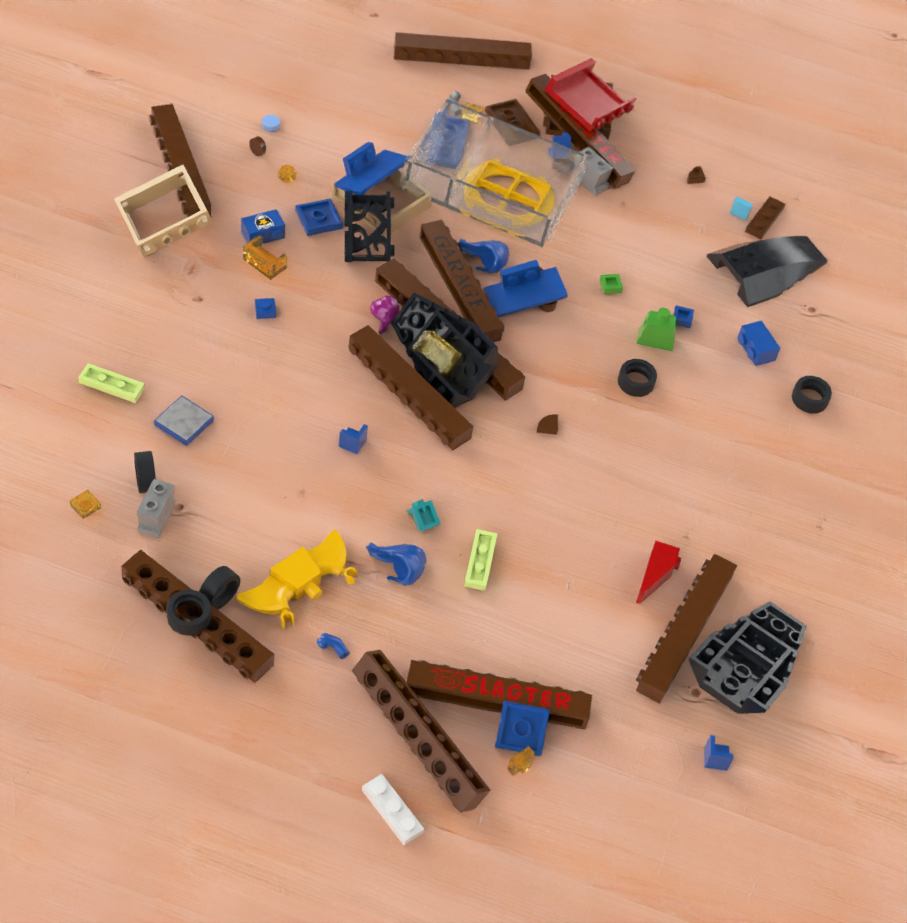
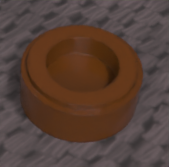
(257, 145)

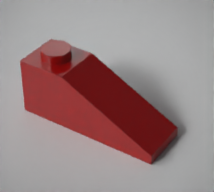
(659, 568)

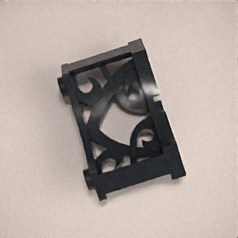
(354, 244)

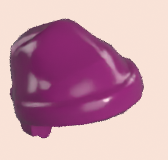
(384, 310)

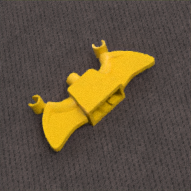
(299, 576)

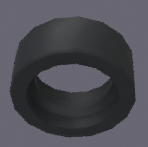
(816, 384)
(633, 388)
(144, 470)
(220, 586)
(188, 627)

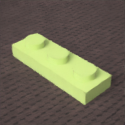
(111, 383)
(480, 560)

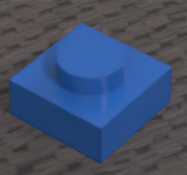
(265, 308)
(683, 316)

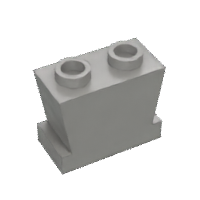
(596, 173)
(156, 508)

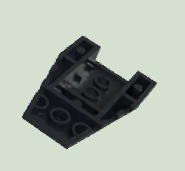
(768, 265)
(477, 350)
(750, 659)

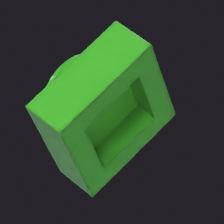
(611, 284)

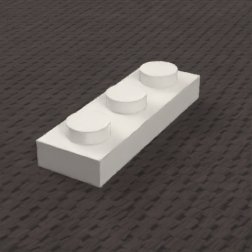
(392, 809)

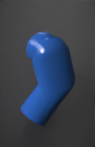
(335, 642)

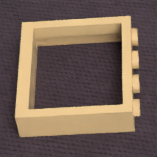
(152, 190)
(399, 218)

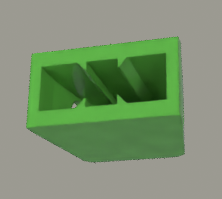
(658, 330)

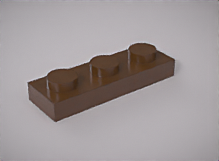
(765, 217)

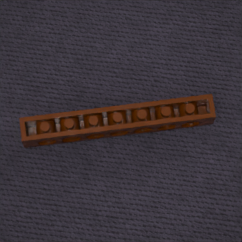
(251, 668)
(421, 731)

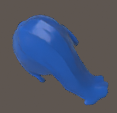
(492, 254)
(406, 559)

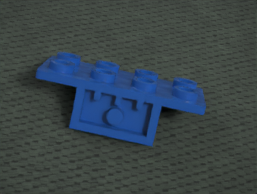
(367, 169)
(525, 288)

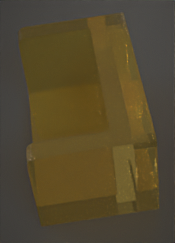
(263, 260)
(437, 351)

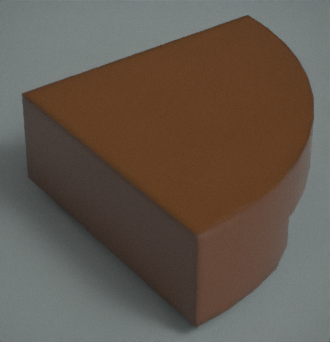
(696, 176)
(548, 424)

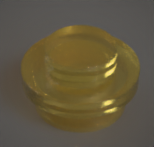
(287, 173)

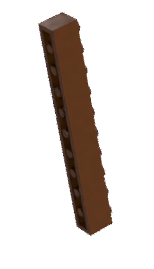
(402, 284)

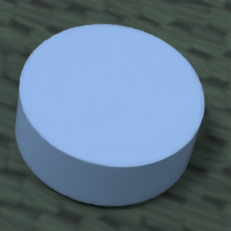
(270, 123)

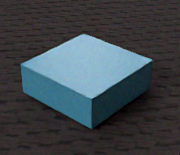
(741, 208)

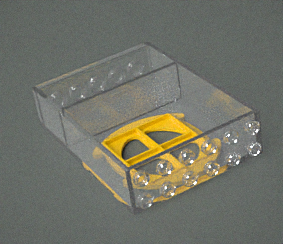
(469, 146)

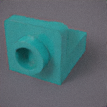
(424, 515)

